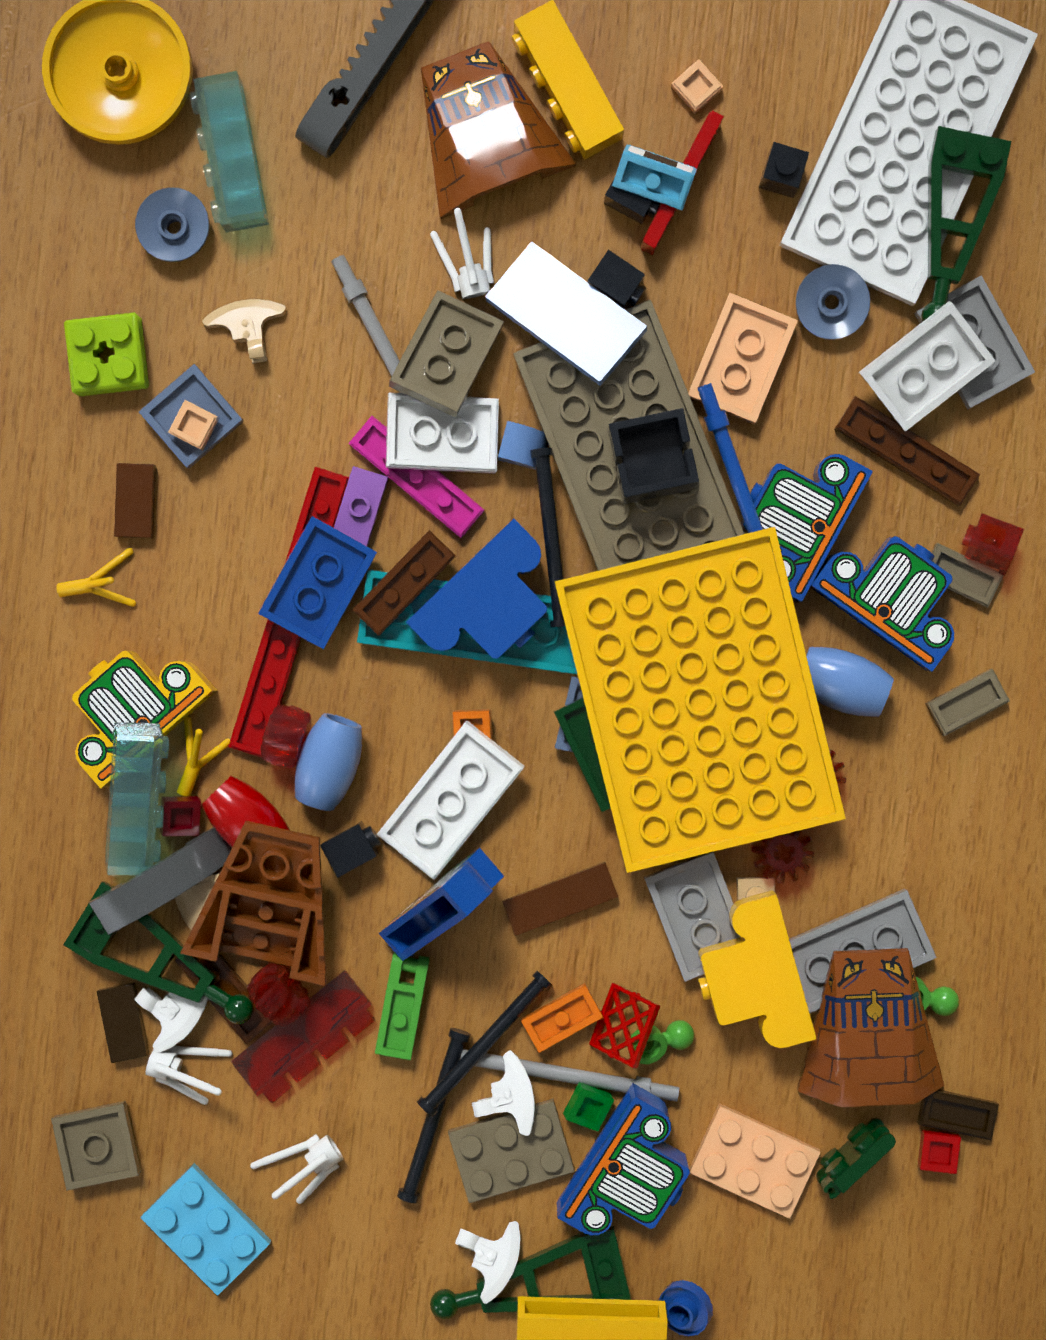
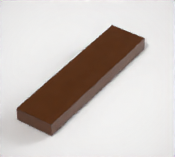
(907, 451)

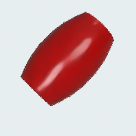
(236, 803)

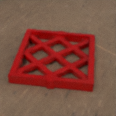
(644, 1030)

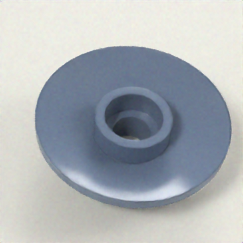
(159, 212)
(852, 301)

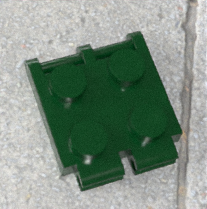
(861, 1152)

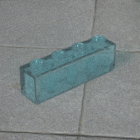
(230, 152)
(134, 797)

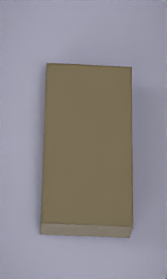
(969, 577)
(967, 702)

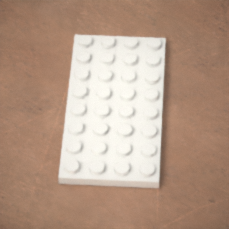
(870, 185)

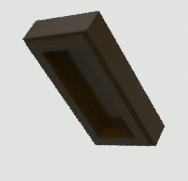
(122, 1022)
(958, 1114)

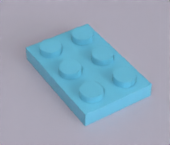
(205, 1229)

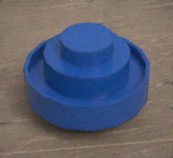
(687, 1308)

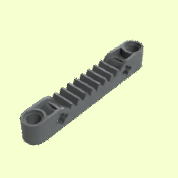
(326, 124)

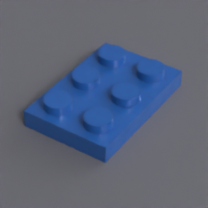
(317, 582)

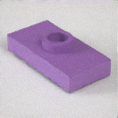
(361, 504)

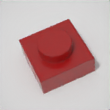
(939, 1152)

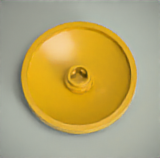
(117, 69)

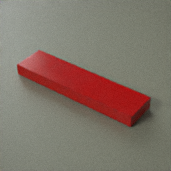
(694, 158)

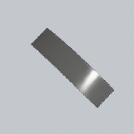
(161, 881)

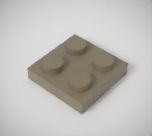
(96, 1145)

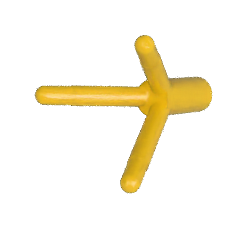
(95, 581)
(193, 764)

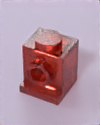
(992, 542)

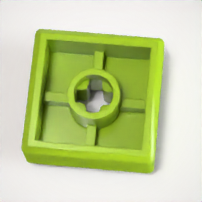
(124, 370)

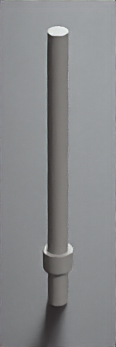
(355, 292)
(575, 1076)

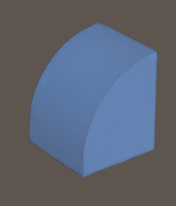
(518, 442)

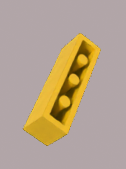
(567, 79)

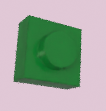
(588, 1106)

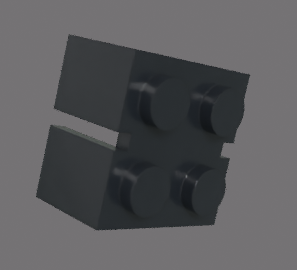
(652, 457)

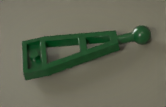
(968, 155)
(91, 941)
(601, 1261)

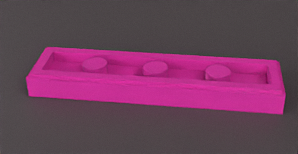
(425, 486)

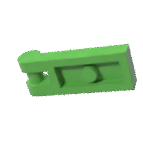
(402, 1008)

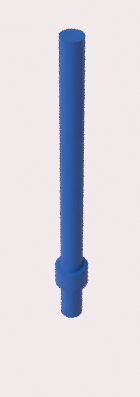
(717, 423)

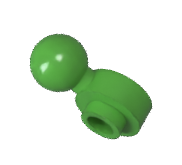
(942, 1000)
(677, 1035)

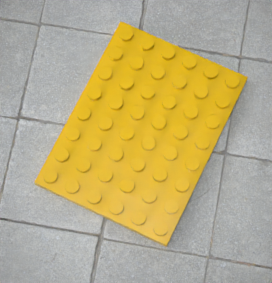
(700, 699)

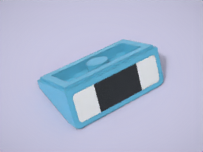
(654, 177)

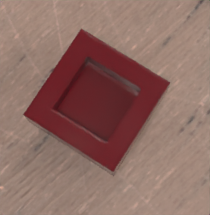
(181, 816)

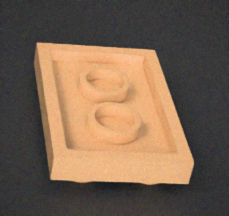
(743, 356)
(754, 1160)

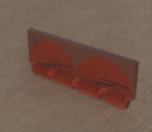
(293, 1047)

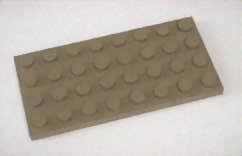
(576, 426)

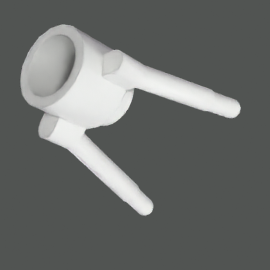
(472, 279)
(167, 1067)
(322, 1156)

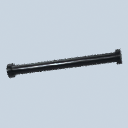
(550, 528)
(484, 1043)
(410, 1190)

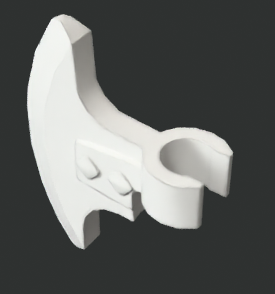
(175, 1014)
(511, 1095)
(493, 1258)

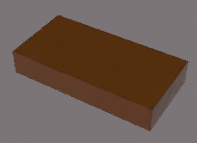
(134, 500)

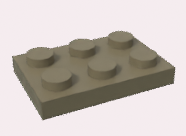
(446, 353)
(500, 1159)

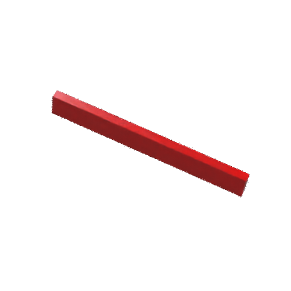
(279, 645)

